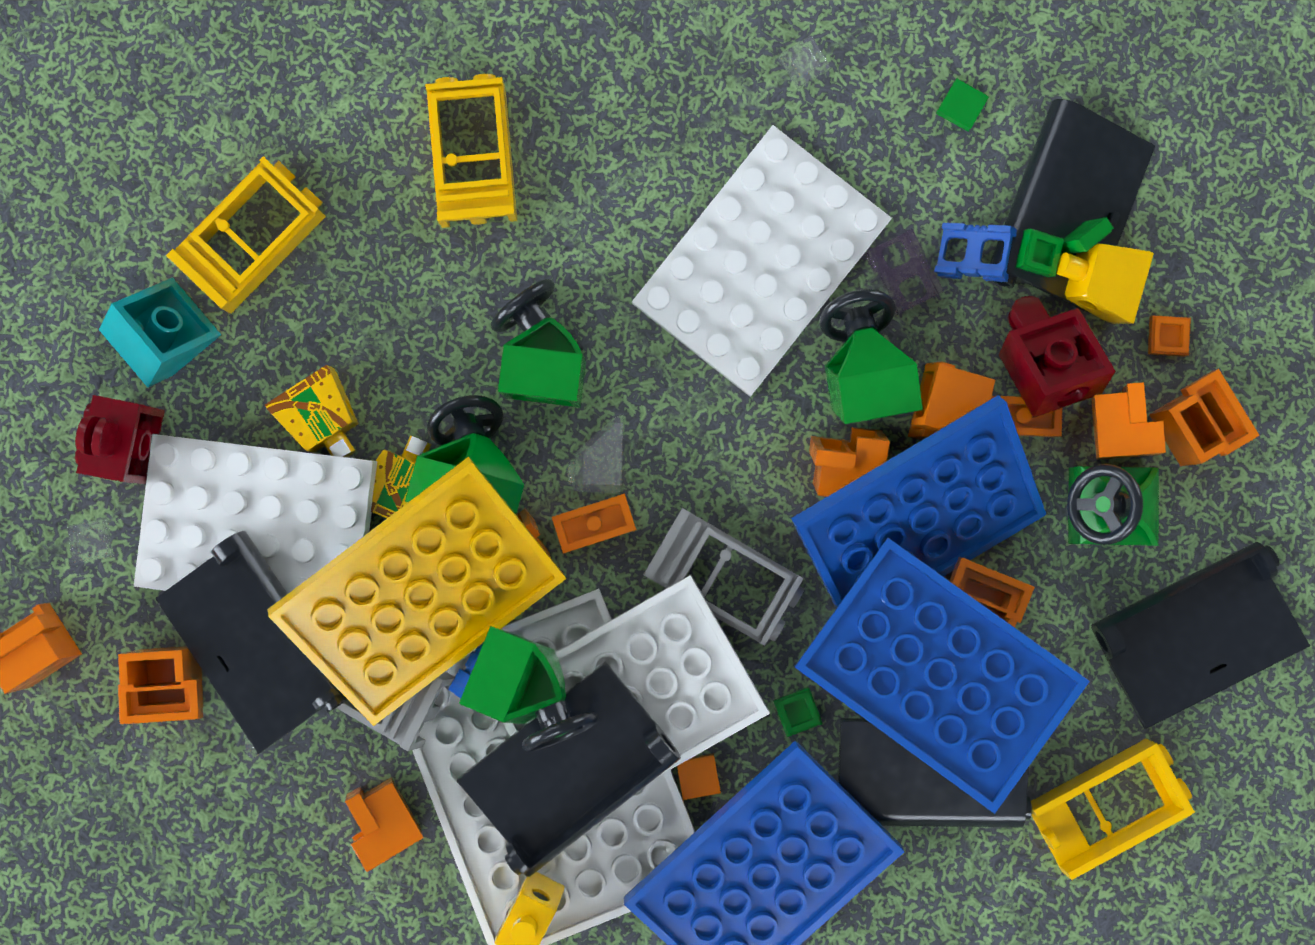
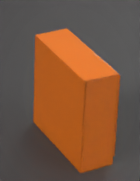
(1169, 336)
(698, 777)

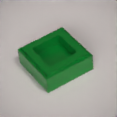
(962, 105)
(1087, 235)
(1039, 253)
(797, 711)

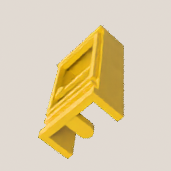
(479, 198)
(211, 271)
(1064, 834)

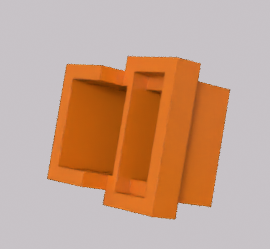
(947, 396)
(1205, 421)
(1123, 426)
(844, 461)
(994, 590)
(34, 649)
(159, 685)
(384, 823)

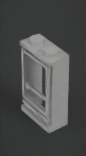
(680, 551)
(407, 720)

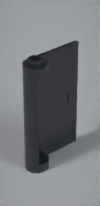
(1075, 174)
(1208, 619)
(240, 649)
(562, 791)
(907, 791)

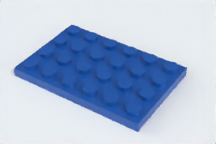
(934, 500)
(942, 675)
(767, 862)

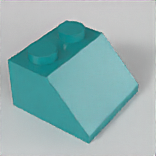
(158, 331)

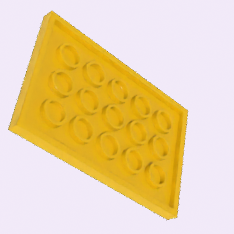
(417, 592)

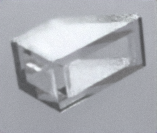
(600, 461)

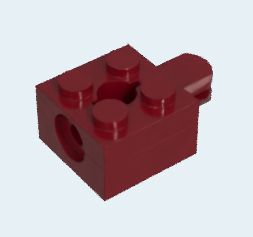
(1067, 347)
(116, 439)

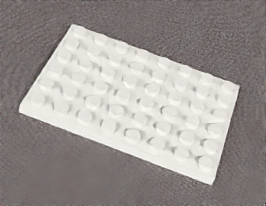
(597, 865)

